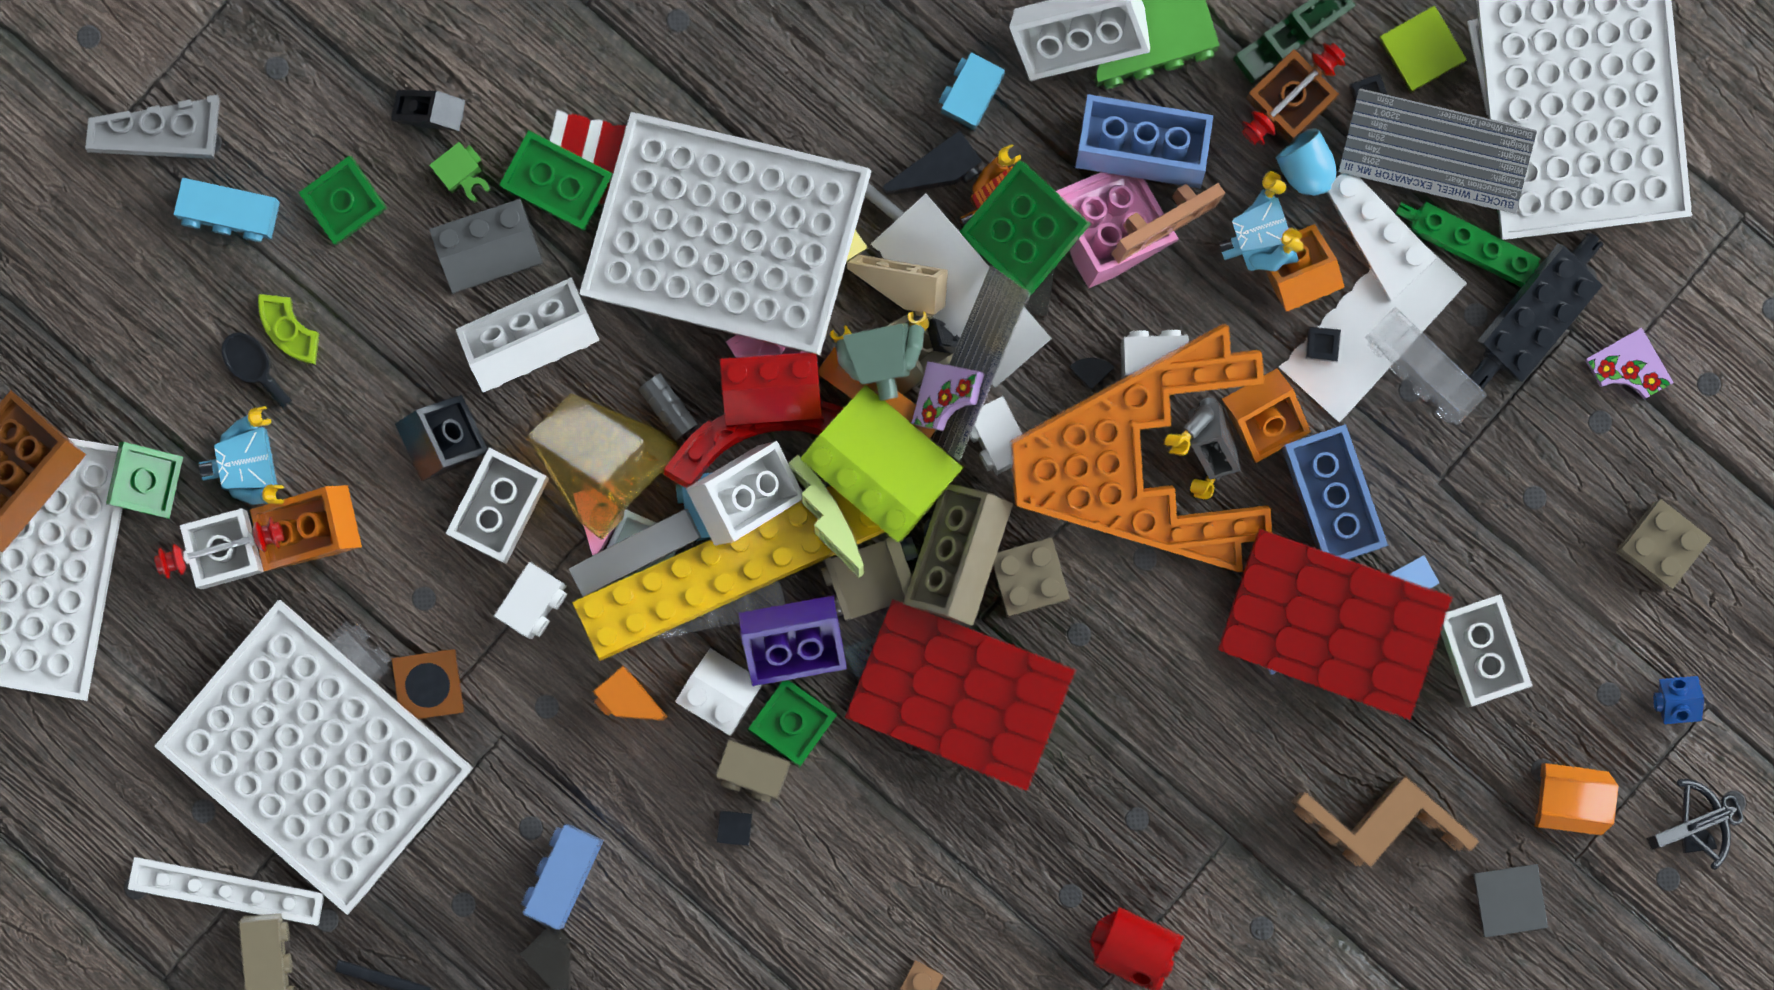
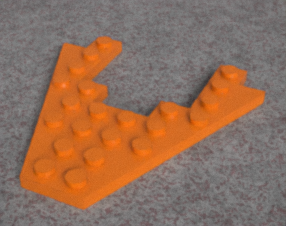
(1090, 461)

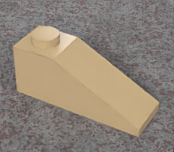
(906, 284)

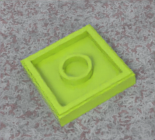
(1422, 48)

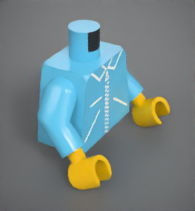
(1263, 231)
(245, 461)

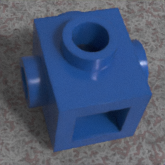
(1679, 700)

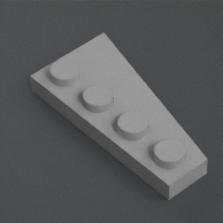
(169, 131)

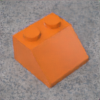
(1309, 278)
(1267, 415)
(627, 698)

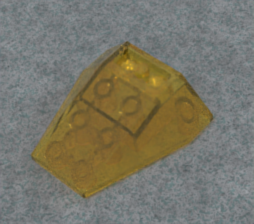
(599, 459)

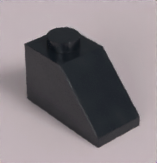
(428, 109)

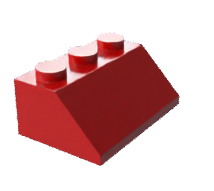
(770, 388)

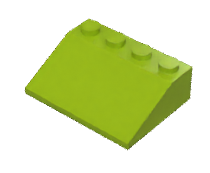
(882, 463)

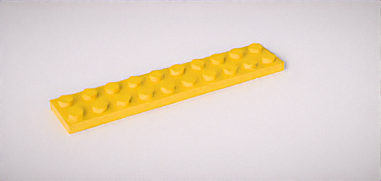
(709, 577)

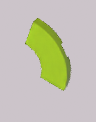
(285, 330)

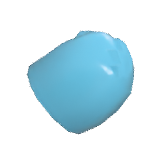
(1308, 163)

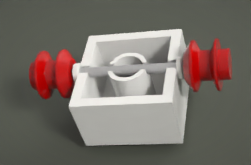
(220, 548)

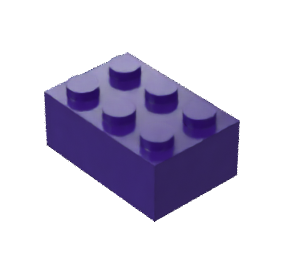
(792, 640)

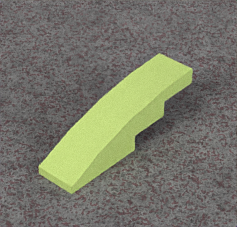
(831, 523)

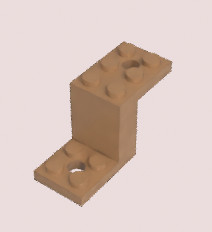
(1384, 822)

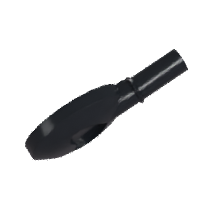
(251, 363)

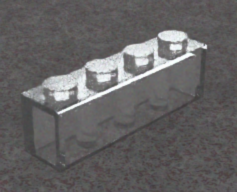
(1425, 366)

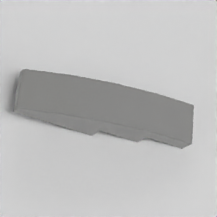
(635, 552)

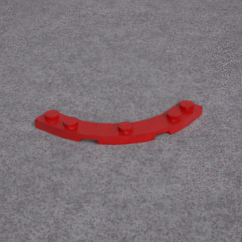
(715, 438)

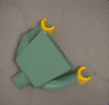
(881, 353)

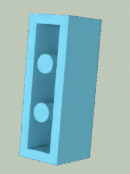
(226, 209)

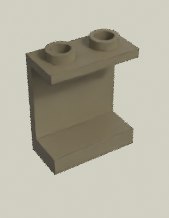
(884, 579)

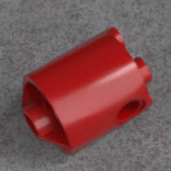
(1134, 948)

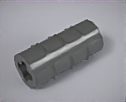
(668, 407)

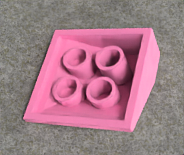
(1107, 203)

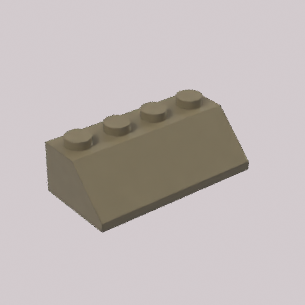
(958, 553)

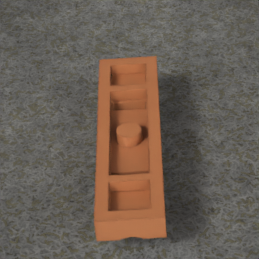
(1188, 208)

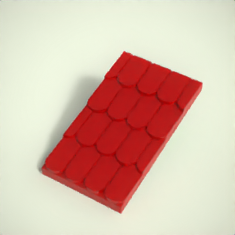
(1334, 623)
(960, 694)

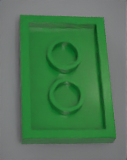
(556, 180)

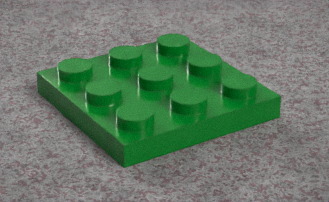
(1024, 227)

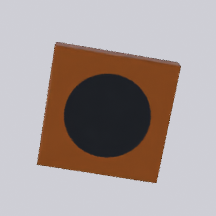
(429, 684)

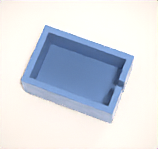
(561, 876)

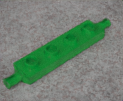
(1470, 243)

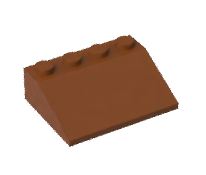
(32, 464)

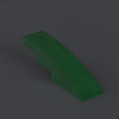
(1290, 34)

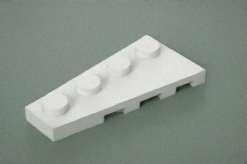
(1386, 242)

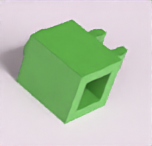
(458, 168)

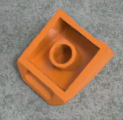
(1576, 799)

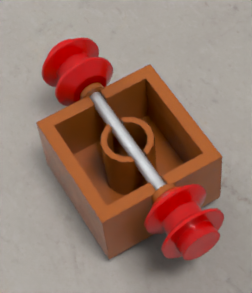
(1292, 95)

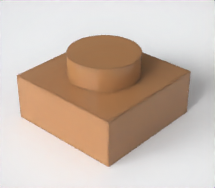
(921, 978)

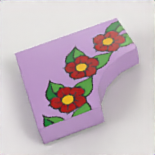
(1630, 363)
(944, 392)

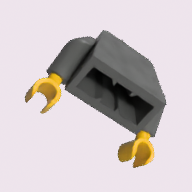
(1212, 442)

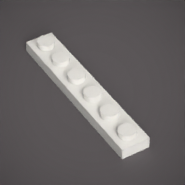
(225, 891)

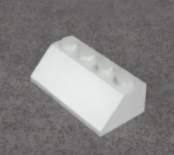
(1078, 34)
(527, 335)

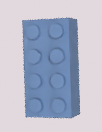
(1144, 141)
(1334, 494)

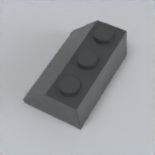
(486, 246)

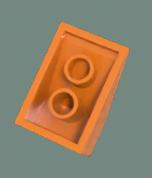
(313, 527)

